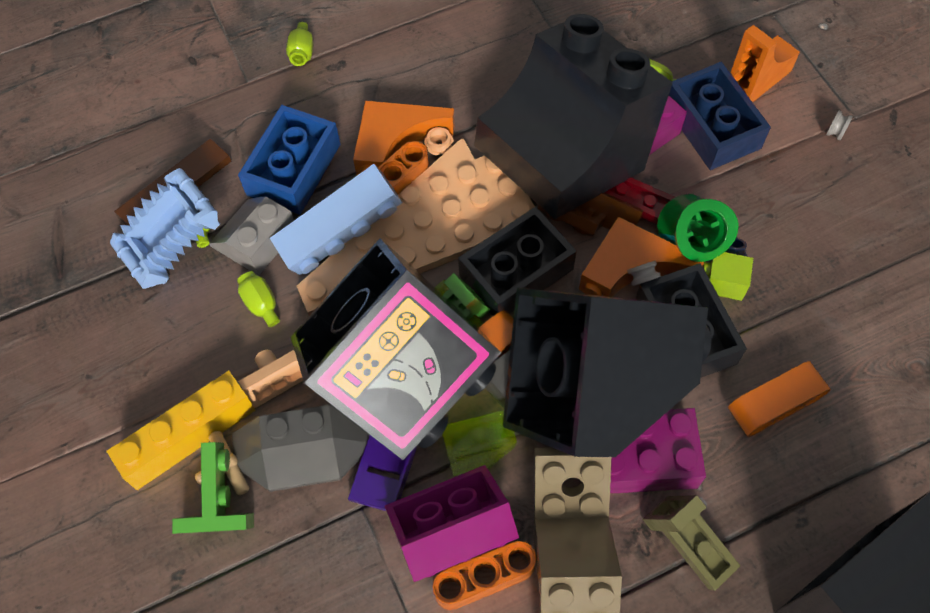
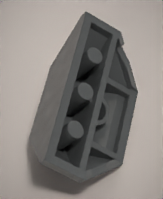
(299, 447)

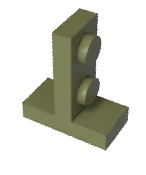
(693, 538)

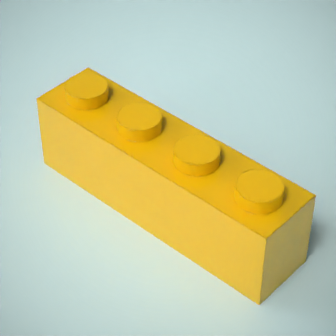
(180, 431)

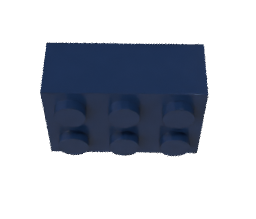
(719, 116)

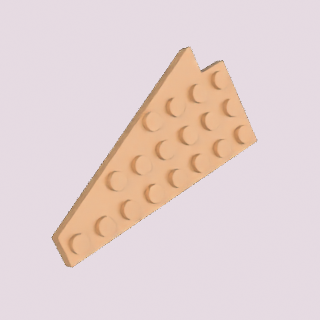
(440, 219)

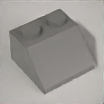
(249, 232)

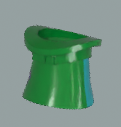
(698, 226)

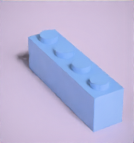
(336, 221)

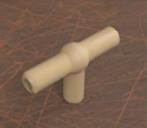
(234, 472)

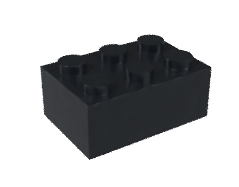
(520, 255)
(694, 288)

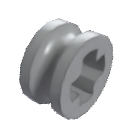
(839, 125)
(643, 273)

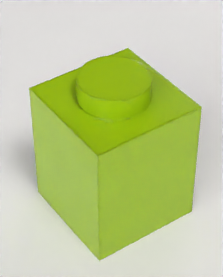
(730, 275)

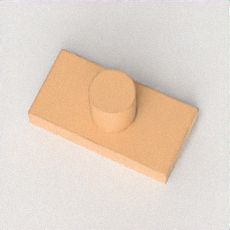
(272, 377)

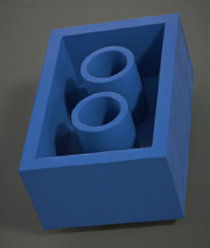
(290, 158)

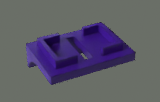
(375, 489)

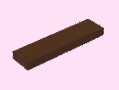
(198, 165)

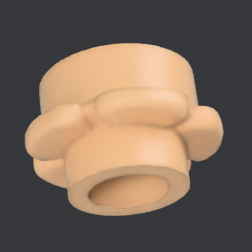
(438, 135)

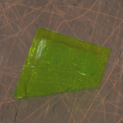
(477, 442)

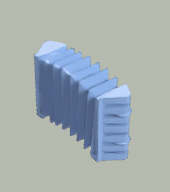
(163, 228)

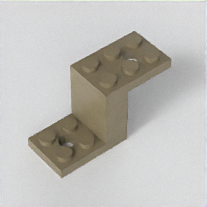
(574, 535)

